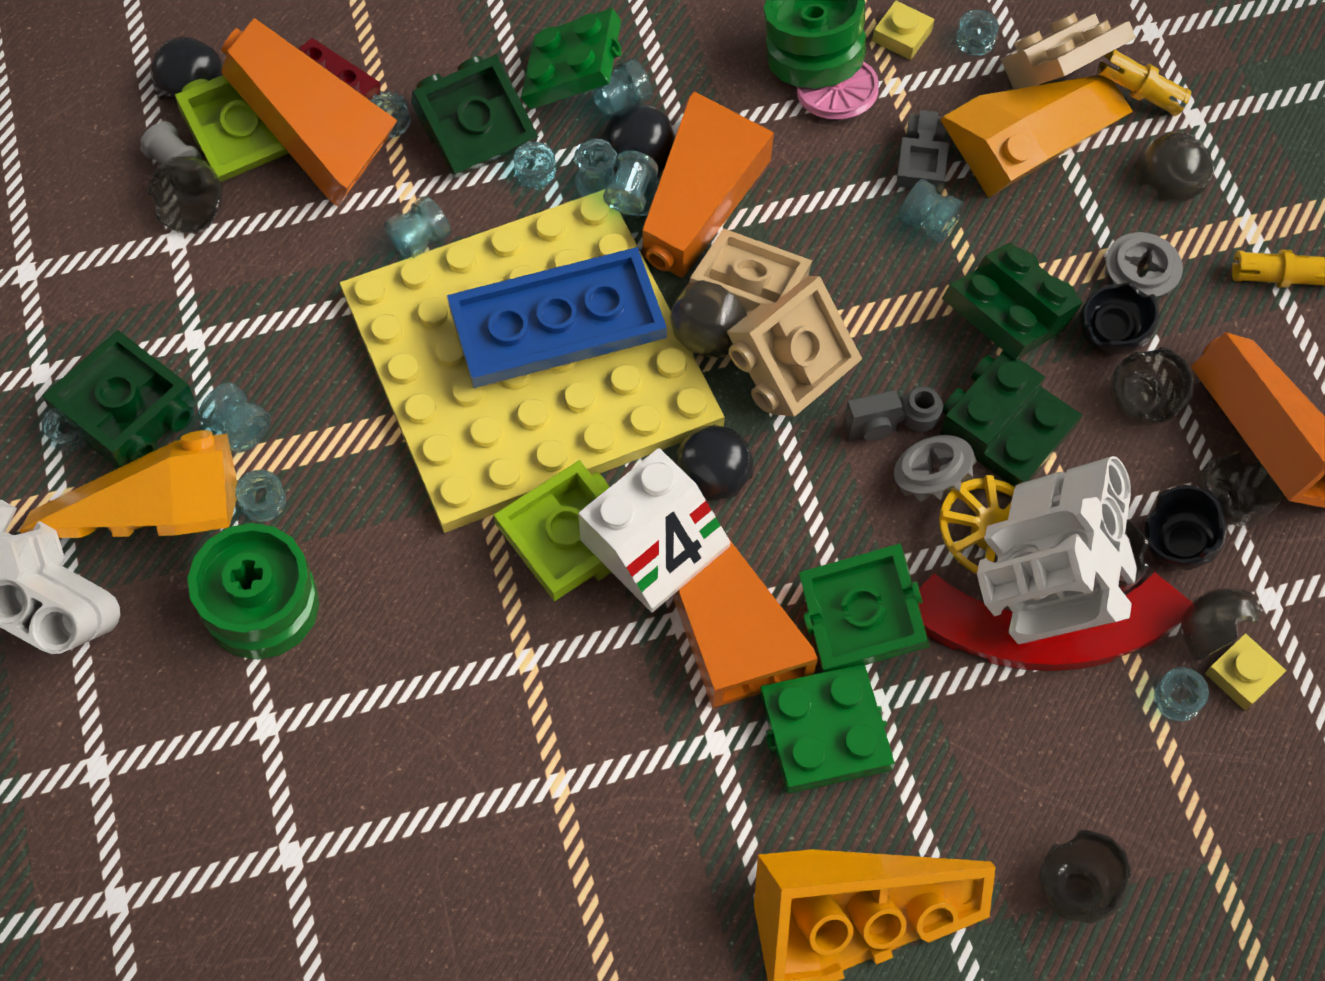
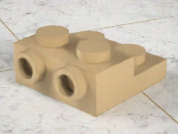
(1063, 50)
(751, 269)
(793, 348)

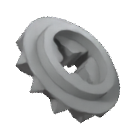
(1163, 263)
(915, 466)

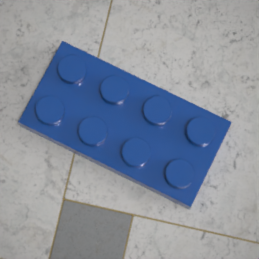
(556, 317)

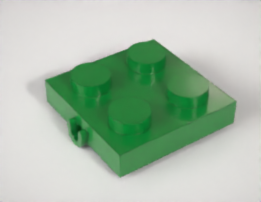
(572, 58)
(864, 609)
(826, 728)

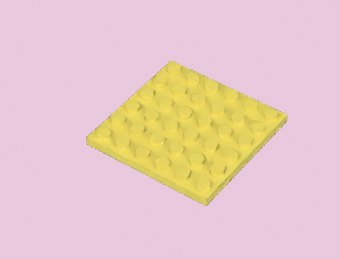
(510, 436)

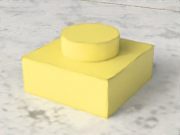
(903, 30)
(1245, 672)

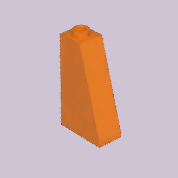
(307, 108)
(703, 181)
(1268, 414)
(739, 631)

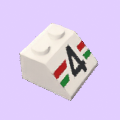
(653, 530)

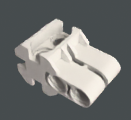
(1063, 552)
(43, 598)

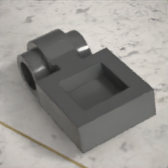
(923, 151)
(879, 414)

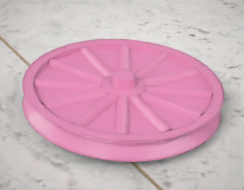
(844, 99)

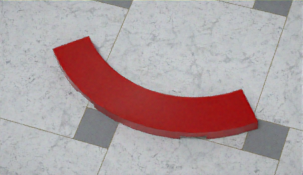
(970, 626)

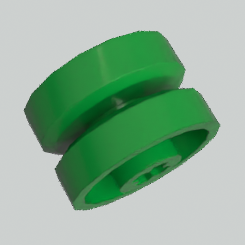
(815, 40)
(254, 591)

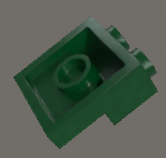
(472, 114)
(1014, 300)
(122, 400)
(1009, 418)

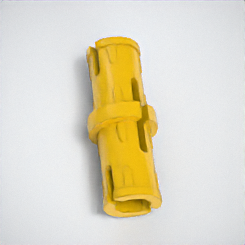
(1144, 82)
(1279, 268)

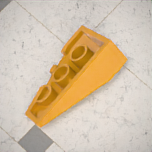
(1027, 127)
(175, 488)
(844, 908)

